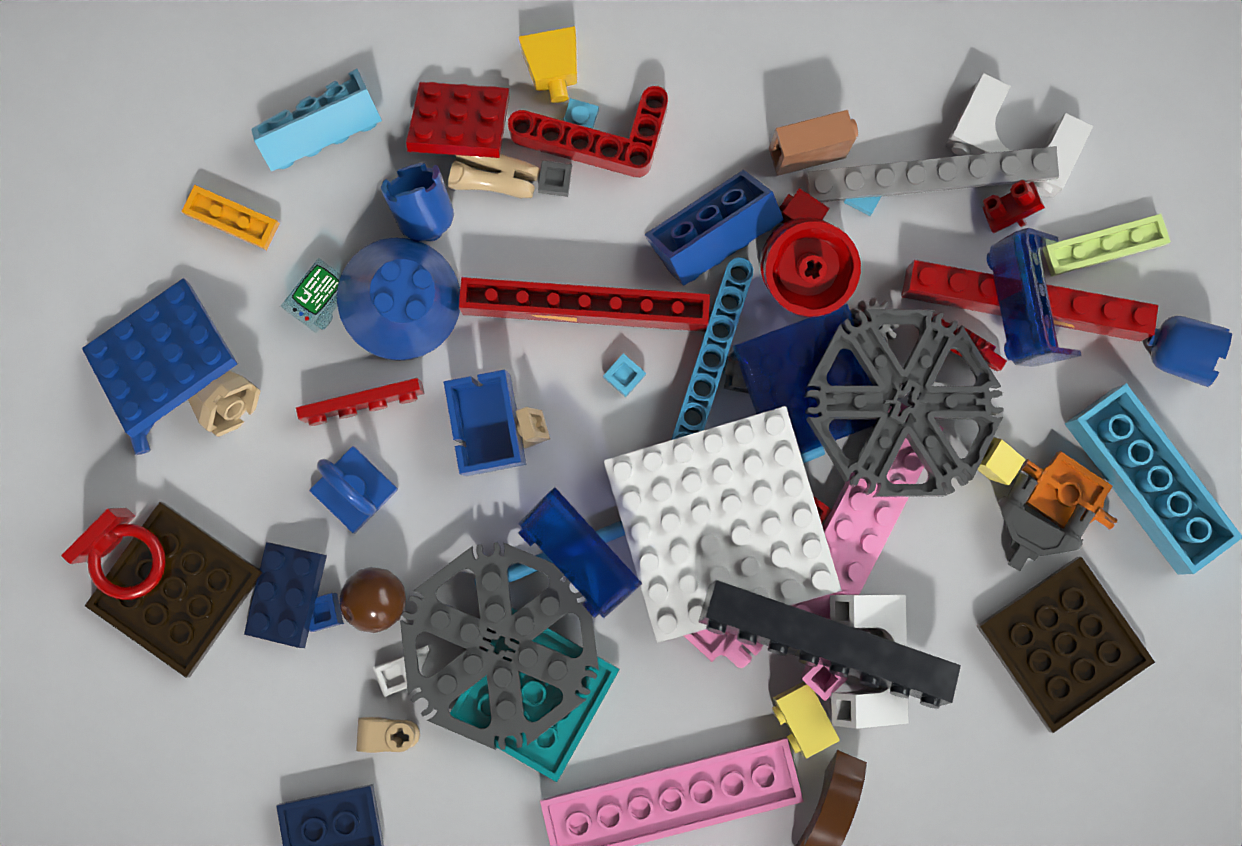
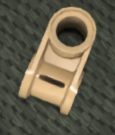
(380, 735)

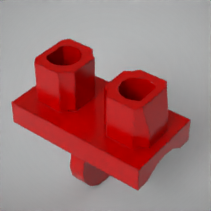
(1012, 207)

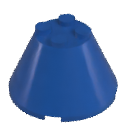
(398, 298)

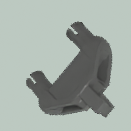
(1032, 535)

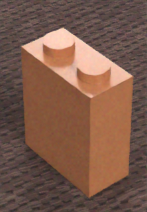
(812, 142)

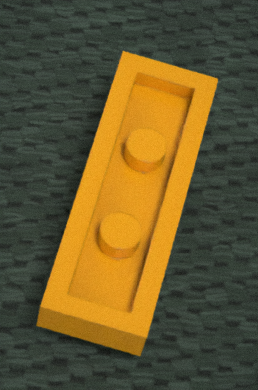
(230, 217)

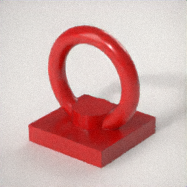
(102, 539)

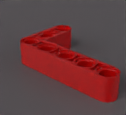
(597, 140)

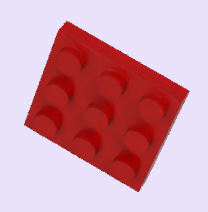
(458, 119)

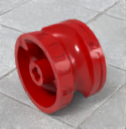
(817, 288)

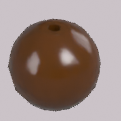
(372, 600)

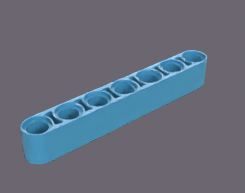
(714, 345)

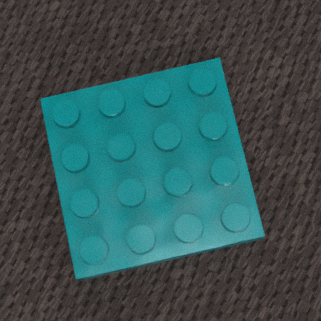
(554, 747)

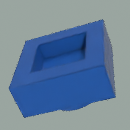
(326, 613)

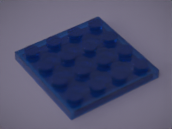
(781, 364)

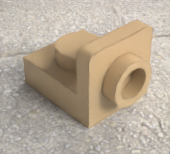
(531, 426)

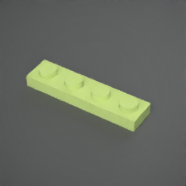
(1106, 245)

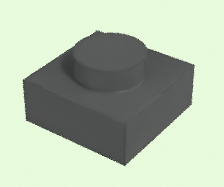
(555, 178)

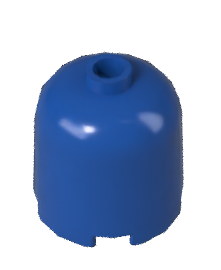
(419, 202)
(1189, 348)

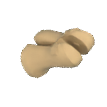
(465, 177)

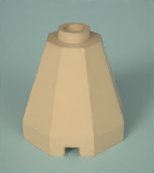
(224, 402)

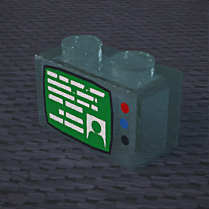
(314, 297)

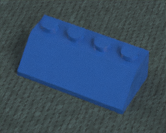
(715, 226)

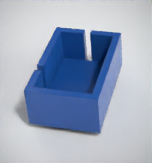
(486, 422)

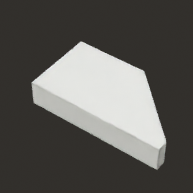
(392, 674)

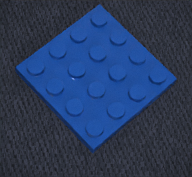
(158, 357)

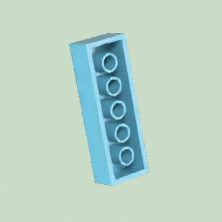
(1153, 480)

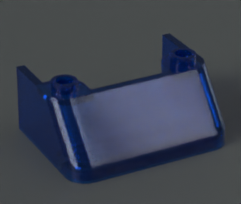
(1025, 299)
(579, 553)

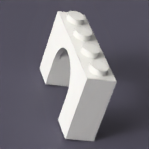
(977, 132)
(884, 618)

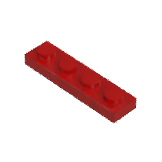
(347, 405)

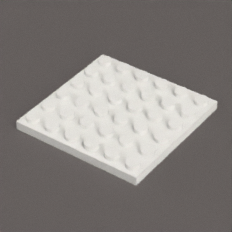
(723, 510)

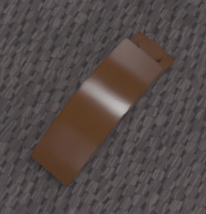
(837, 802)

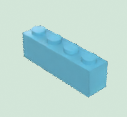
(317, 123)

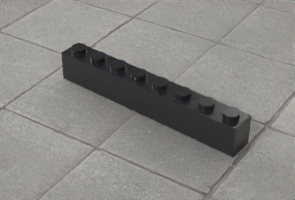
(829, 644)

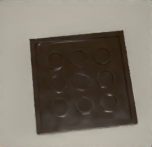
(190, 603)
(1065, 644)

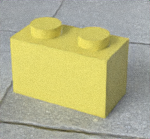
(805, 719)

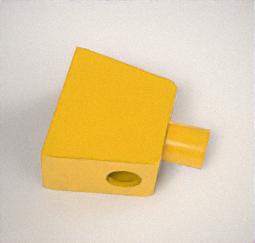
(551, 61)

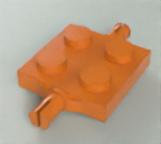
(1064, 486)

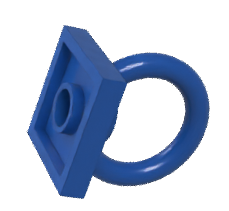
(352, 488)

